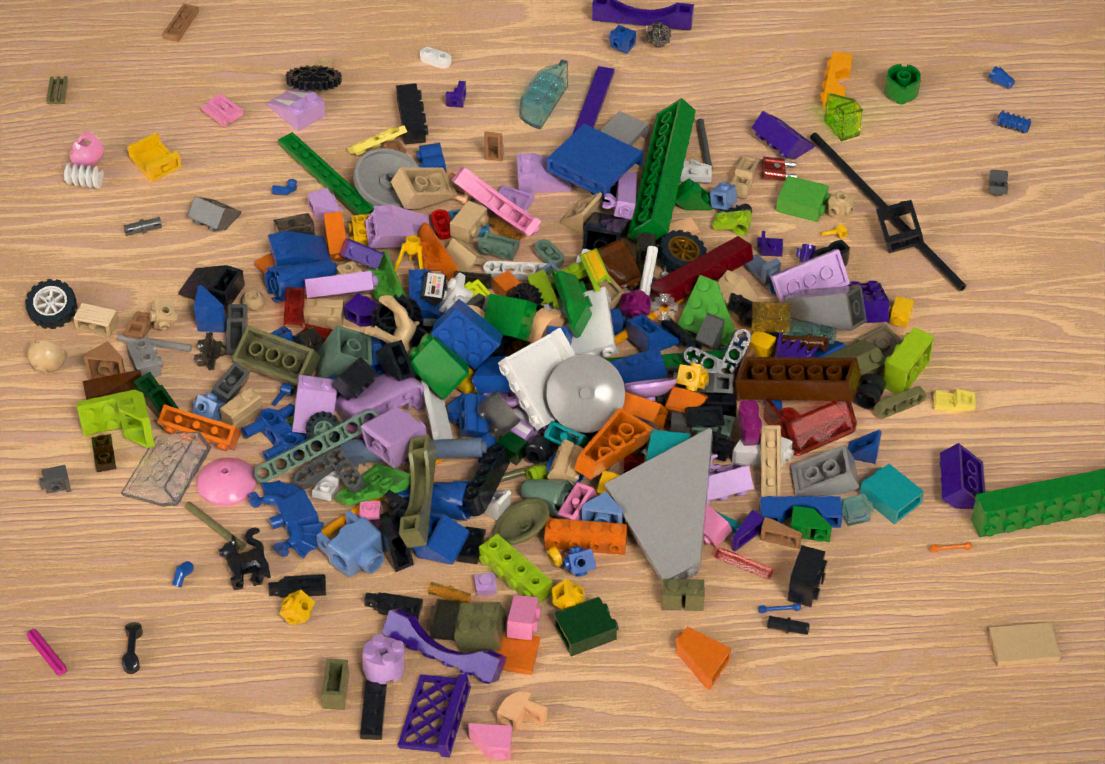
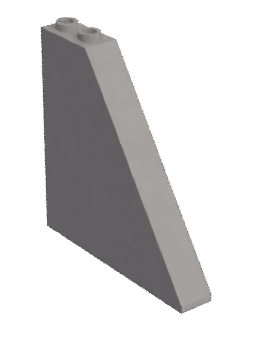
(667, 506)

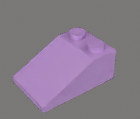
(535, 178)
(312, 396)

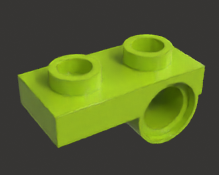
(737, 221)

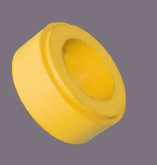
(554, 556)

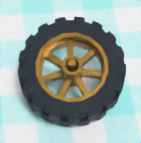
(684, 244)

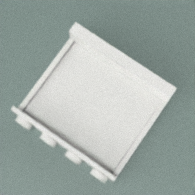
(598, 334)
(530, 372)

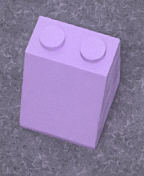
(390, 435)

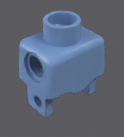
(355, 547)

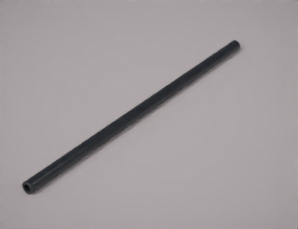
(897, 221)

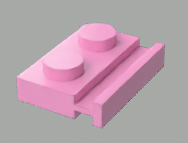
(222, 110)

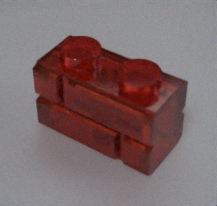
(294, 307)

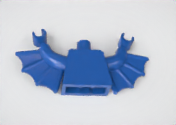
(294, 514)

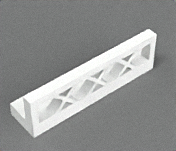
(436, 414)

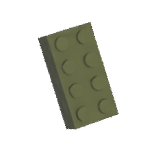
(275, 356)

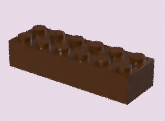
(798, 378)

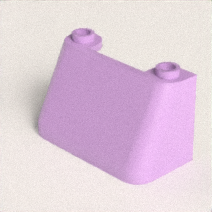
(383, 396)

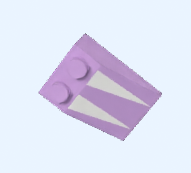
(298, 107)

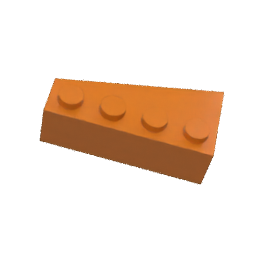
(612, 443)

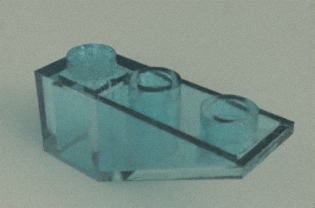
(802, 328)

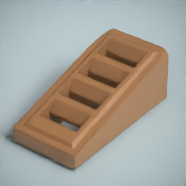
(493, 149)
(780, 534)

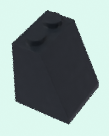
(604, 229)

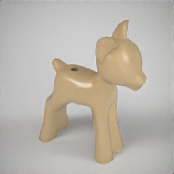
(405, 326)

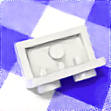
(454, 292)

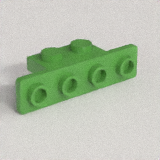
(387, 279)

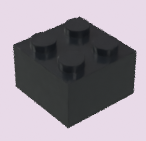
(807, 576)

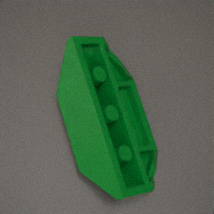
(573, 299)

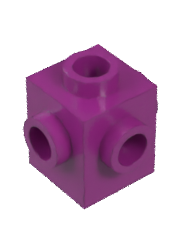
(635, 303)

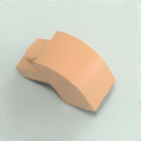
(543, 320)
(520, 706)

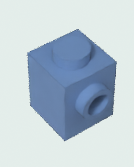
(723, 196)

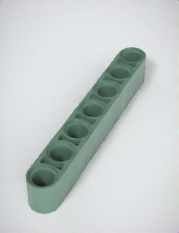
(310, 453)

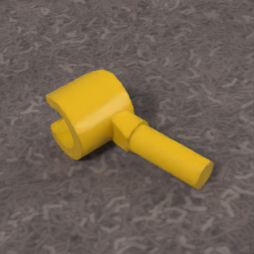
(841, 230)

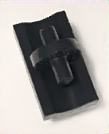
(722, 445)

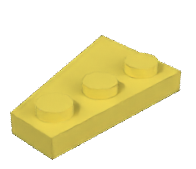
(376, 140)

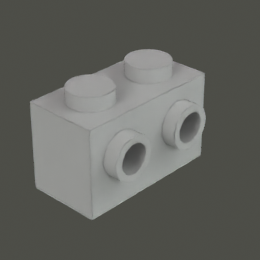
(143, 357)

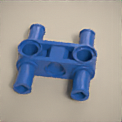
(276, 429)

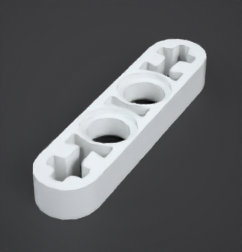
(519, 268)

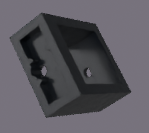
(911, 237)

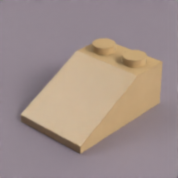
(422, 186)

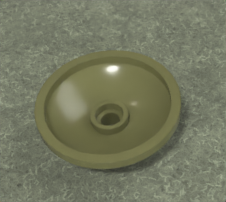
(522, 520)

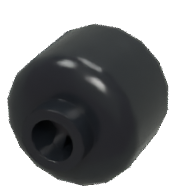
(538, 449)

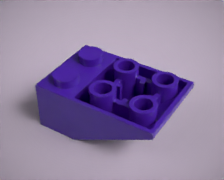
(875, 301)

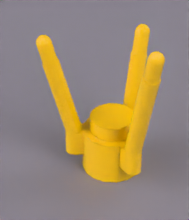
(411, 246)

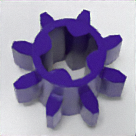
(806, 252)

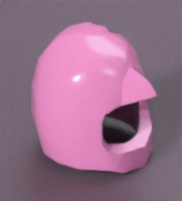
(87, 154)

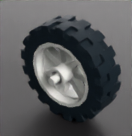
(57, 318)

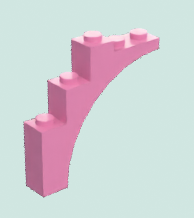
(498, 204)

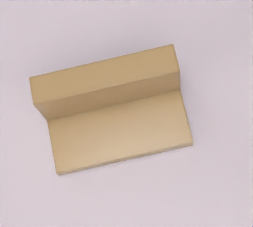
(464, 255)

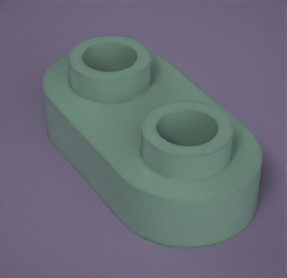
(549, 252)

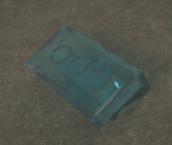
(543, 94)

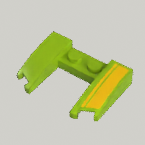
(590, 265)

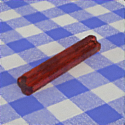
(744, 563)

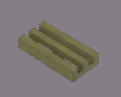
(58, 81)

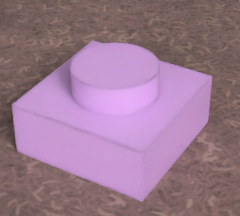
(485, 584)

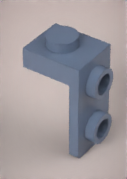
(762, 269)

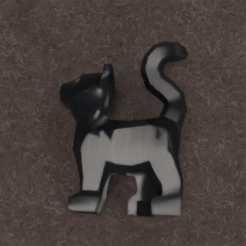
(245, 562)

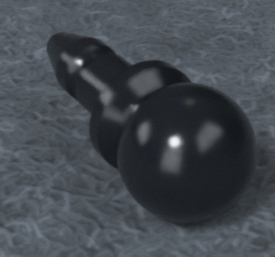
(743, 207)

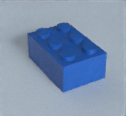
(467, 333)

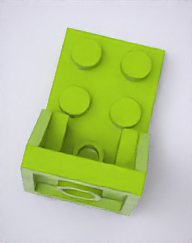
(117, 411)

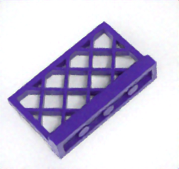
(451, 720)

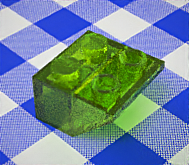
(843, 116)

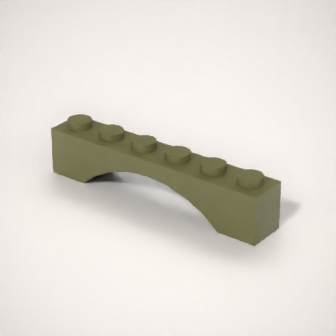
(415, 521)

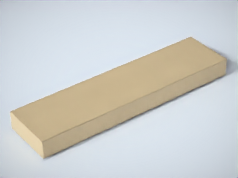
(771, 460)

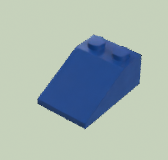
(297, 248)

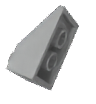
(826, 473)

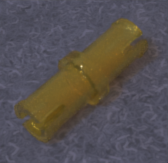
(504, 228)
(449, 592)

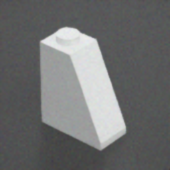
(752, 454)

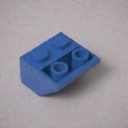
(649, 334)
(443, 540)

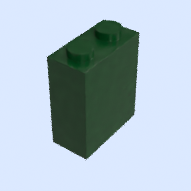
(585, 626)

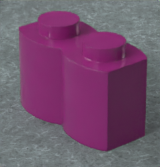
(749, 422)

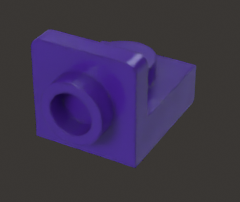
(458, 97)
(770, 246)

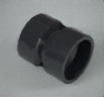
(869, 391)

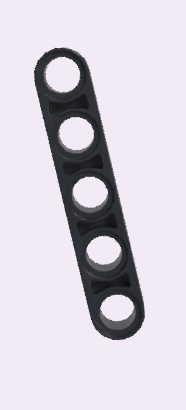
(486, 480)

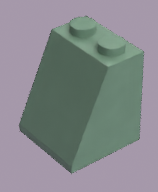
(342, 350)

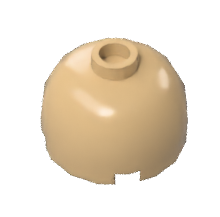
(46, 356)

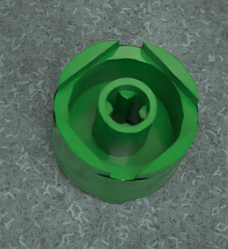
(902, 83)

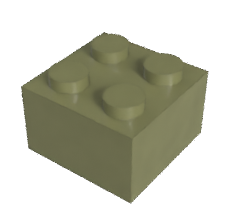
(480, 626)

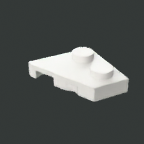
(696, 171)

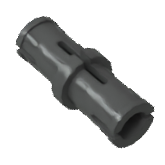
(142, 226)

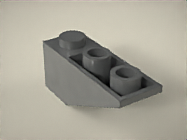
(717, 384)

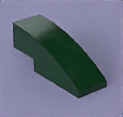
(154, 394)

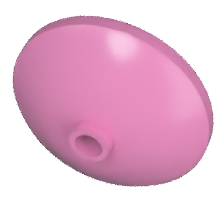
(226, 481)

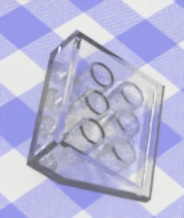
(167, 469)

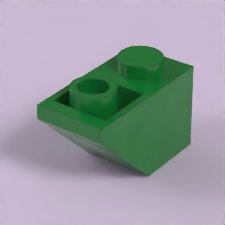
(693, 196)
(810, 524)

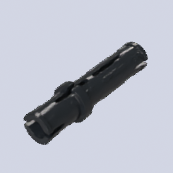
(686, 338)

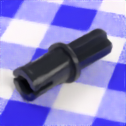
(788, 625)

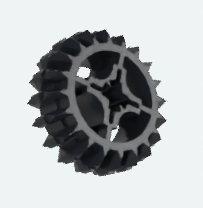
(384, 317)

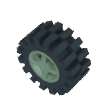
(322, 419)

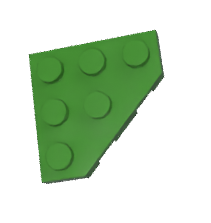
(706, 299)
(377, 482)

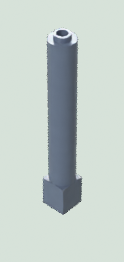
(446, 449)

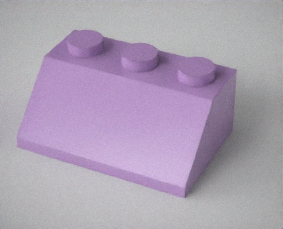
(728, 481)

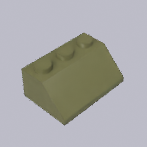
(868, 356)

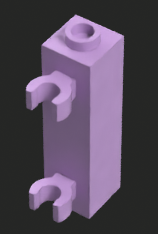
(625, 196)
(341, 284)

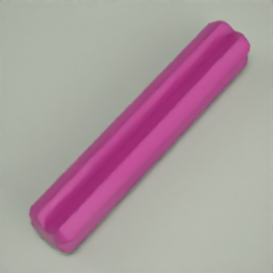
(47, 652)

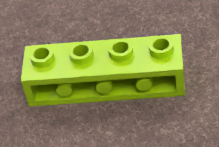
(515, 569)

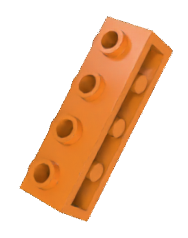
(214, 432)
(598, 536)

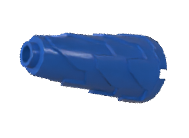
(294, 276)
(446, 499)

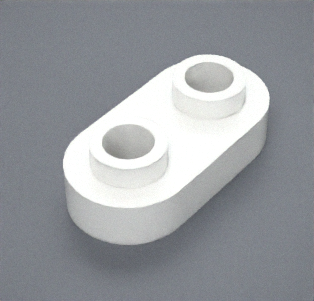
(435, 57)

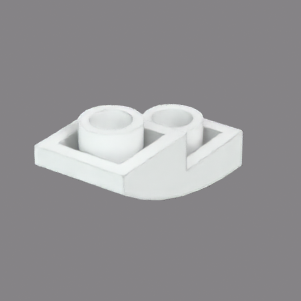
(328, 486)

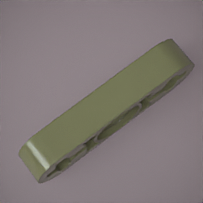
(900, 402)

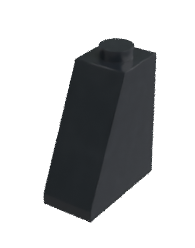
(393, 545)

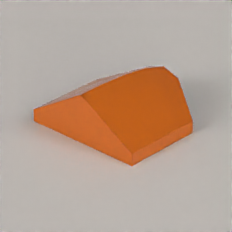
(682, 398)

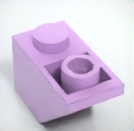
(322, 202)

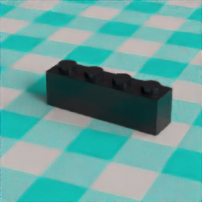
(411, 113)

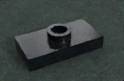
(704, 416)

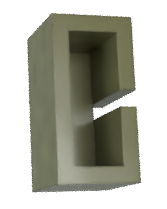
(675, 589)
(335, 684)

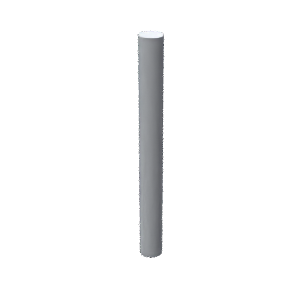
(160, 343)

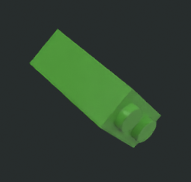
(803, 198)

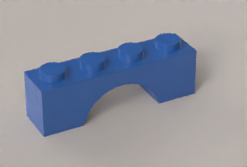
(782, 507)

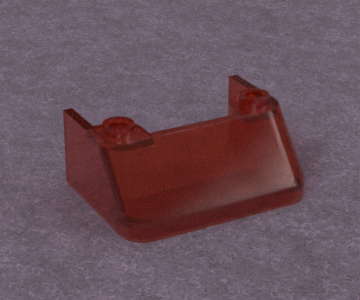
(814, 427)

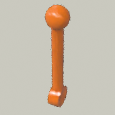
(934, 548)

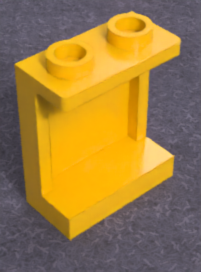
(153, 157)

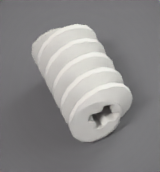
(82, 176)

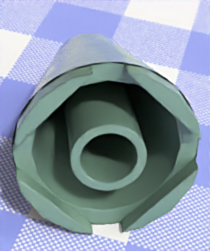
(551, 491)

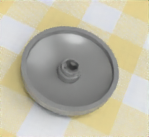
(375, 172)
(585, 392)

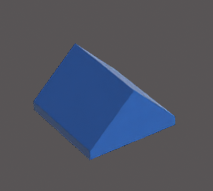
(209, 312)

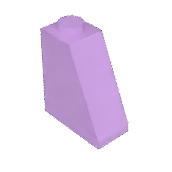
(386, 230)

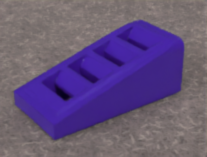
(748, 530)

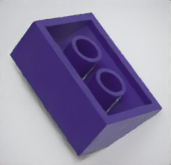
(781, 136)
(961, 477)

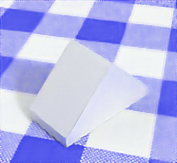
(499, 504)

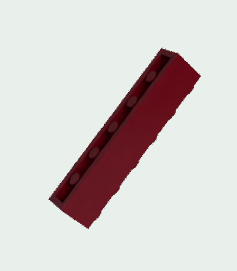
(710, 265)

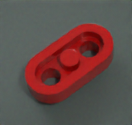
(441, 223)

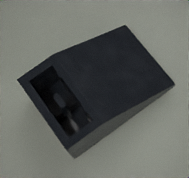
(221, 281)

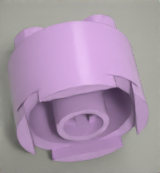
(383, 659)

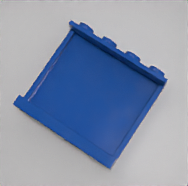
(593, 160)

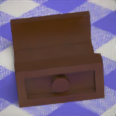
(620, 263)

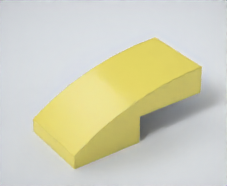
(959, 401)

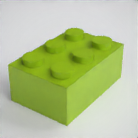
(908, 360)

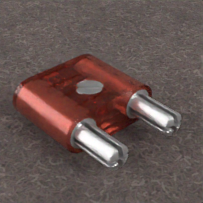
(774, 168)

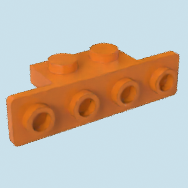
(434, 253)

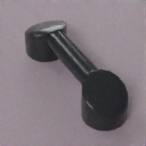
(130, 660)

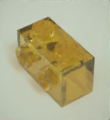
(767, 317)

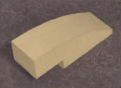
(745, 175)

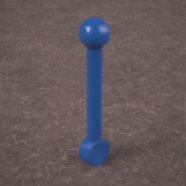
(762, 609)

